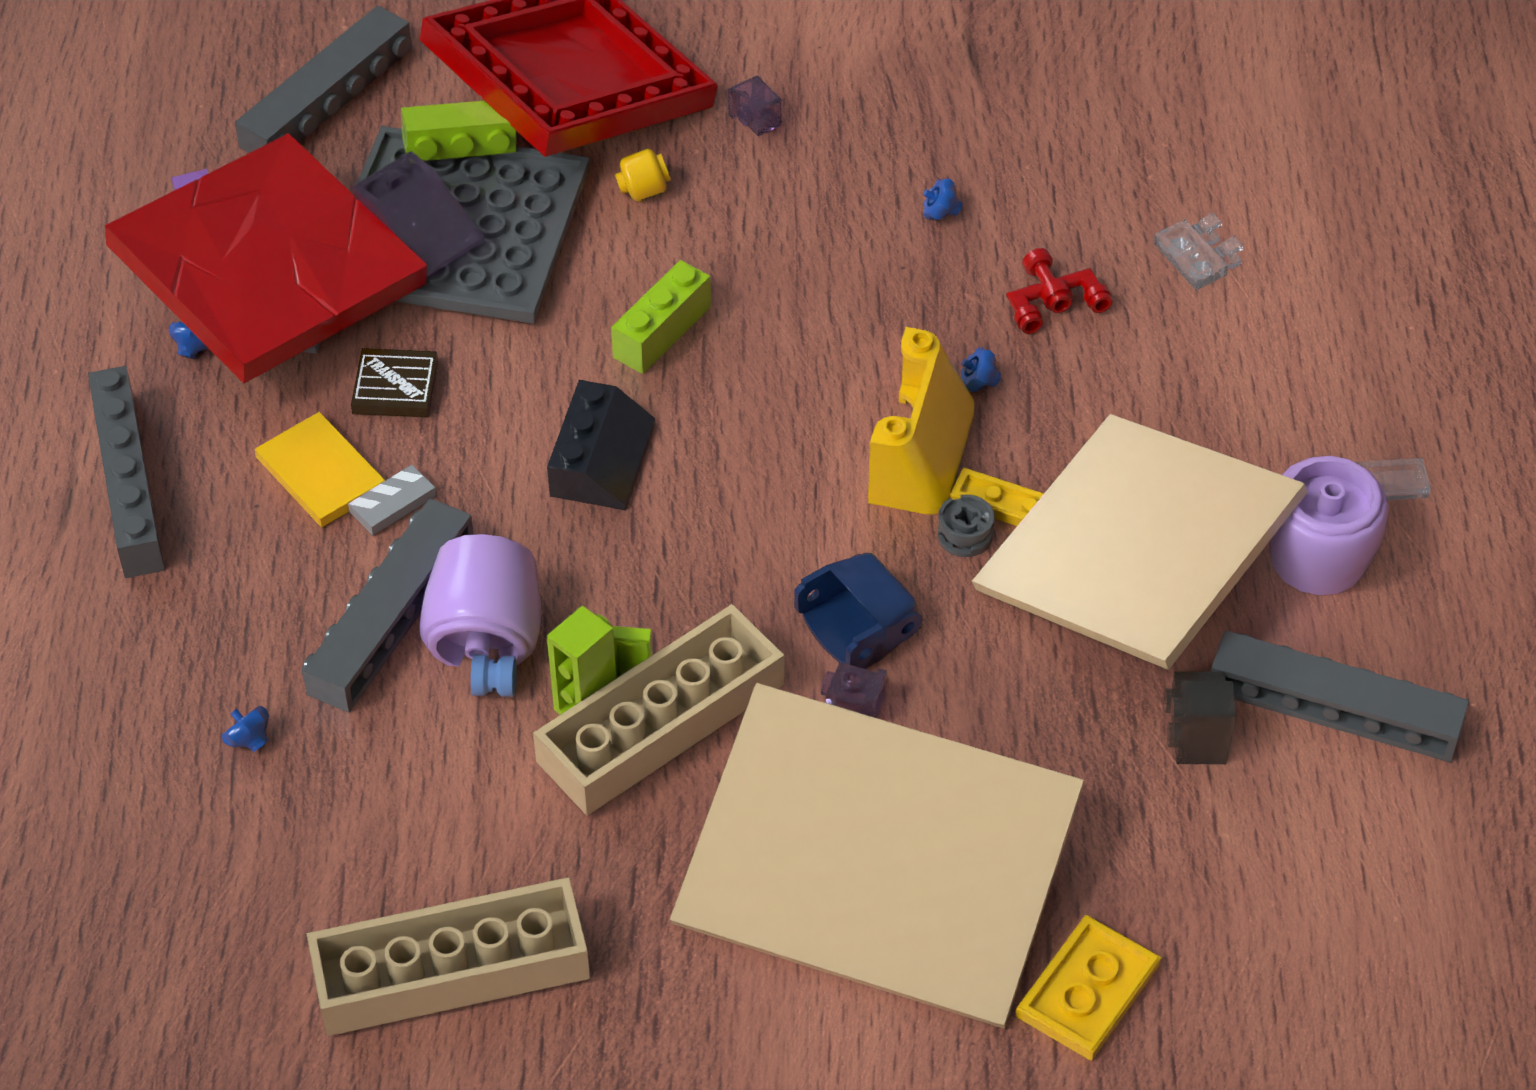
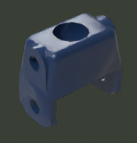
(857, 609)

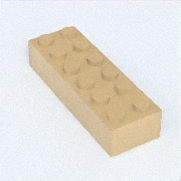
(657, 709)
(448, 956)

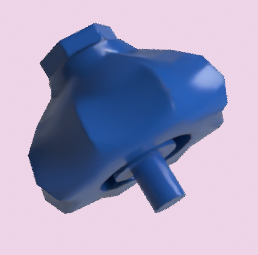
(941, 200)
(188, 343)
(980, 370)
(249, 730)

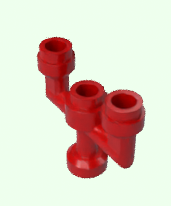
(1053, 291)

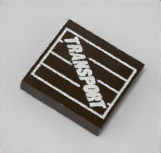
(394, 382)

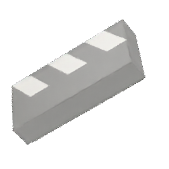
(392, 500)

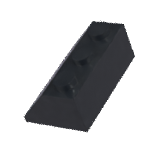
(599, 447)

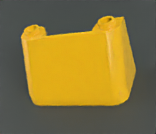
(919, 456)

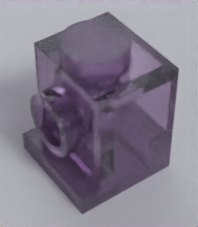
(755, 105)
(855, 689)

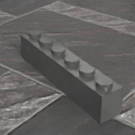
(327, 81)
(125, 472)
(382, 610)
(1341, 696)

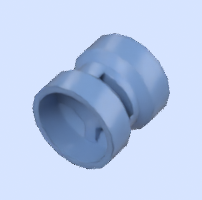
(488, 675)

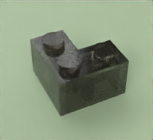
(1200, 716)

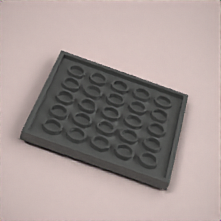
(521, 210)

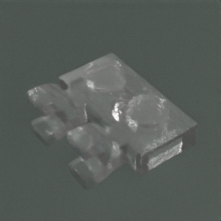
(1191, 252)

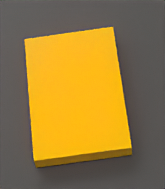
(318, 468)
(1088, 987)

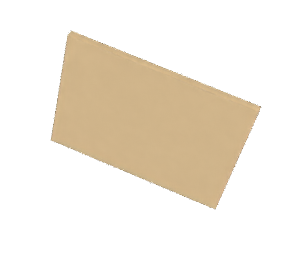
(879, 854)

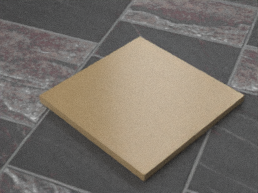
(1140, 539)

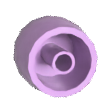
(1333, 528)
(481, 600)

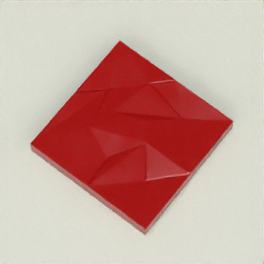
(568, 68)
(265, 257)

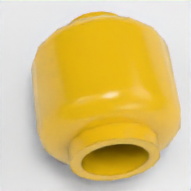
(643, 175)

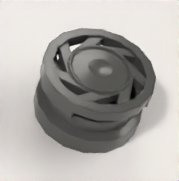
(967, 525)

